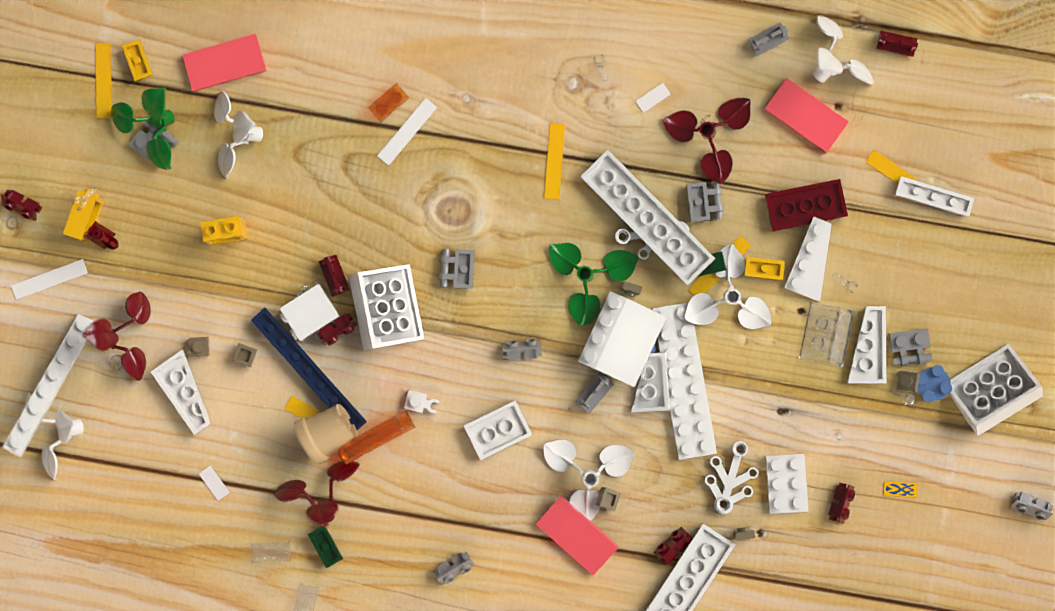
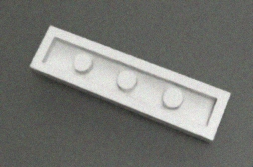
(934, 196)

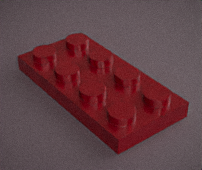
(798, 205)

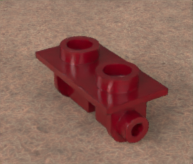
(897, 43)
(13, 201)
(102, 236)
(334, 275)
(343, 326)
(841, 510)
(666, 551)

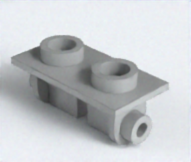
(768, 39)
(530, 347)
(594, 392)
(1040, 510)
(446, 573)

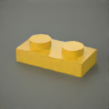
(137, 60)
(764, 268)

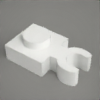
(417, 402)

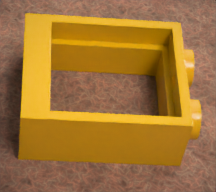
(80, 221)
(228, 231)

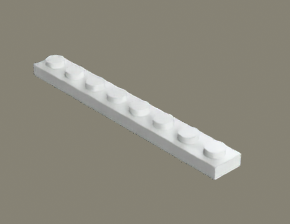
(48, 387)

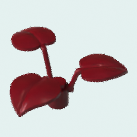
(683, 125)
(104, 337)
(324, 510)

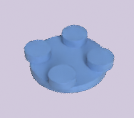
(934, 384)

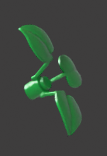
(154, 103)
(564, 260)

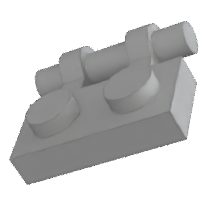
(140, 140)
(698, 201)
(462, 269)
(910, 340)

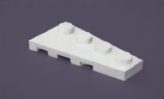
(809, 266)
(870, 351)
(180, 387)

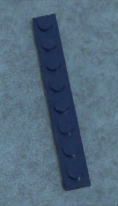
(305, 365)

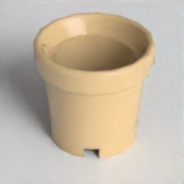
(325, 432)

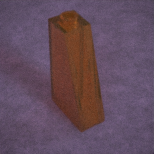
(376, 437)

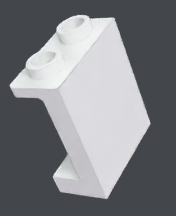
(309, 313)

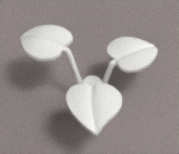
(828, 64)
(243, 129)
(752, 315)
(66, 429)
(614, 458)

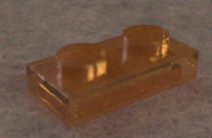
(388, 102)

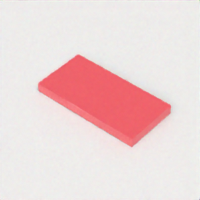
(224, 62)
(806, 115)
(577, 535)

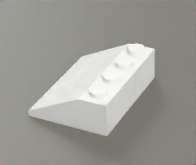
(386, 307)
(622, 339)
(994, 389)

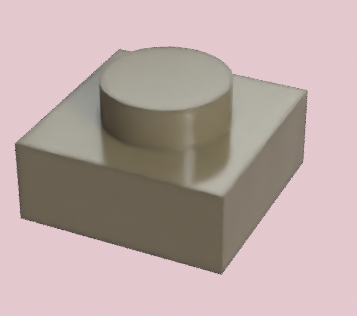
(631, 289)
(199, 347)
(244, 355)
(908, 381)
(608, 499)
(744, 533)

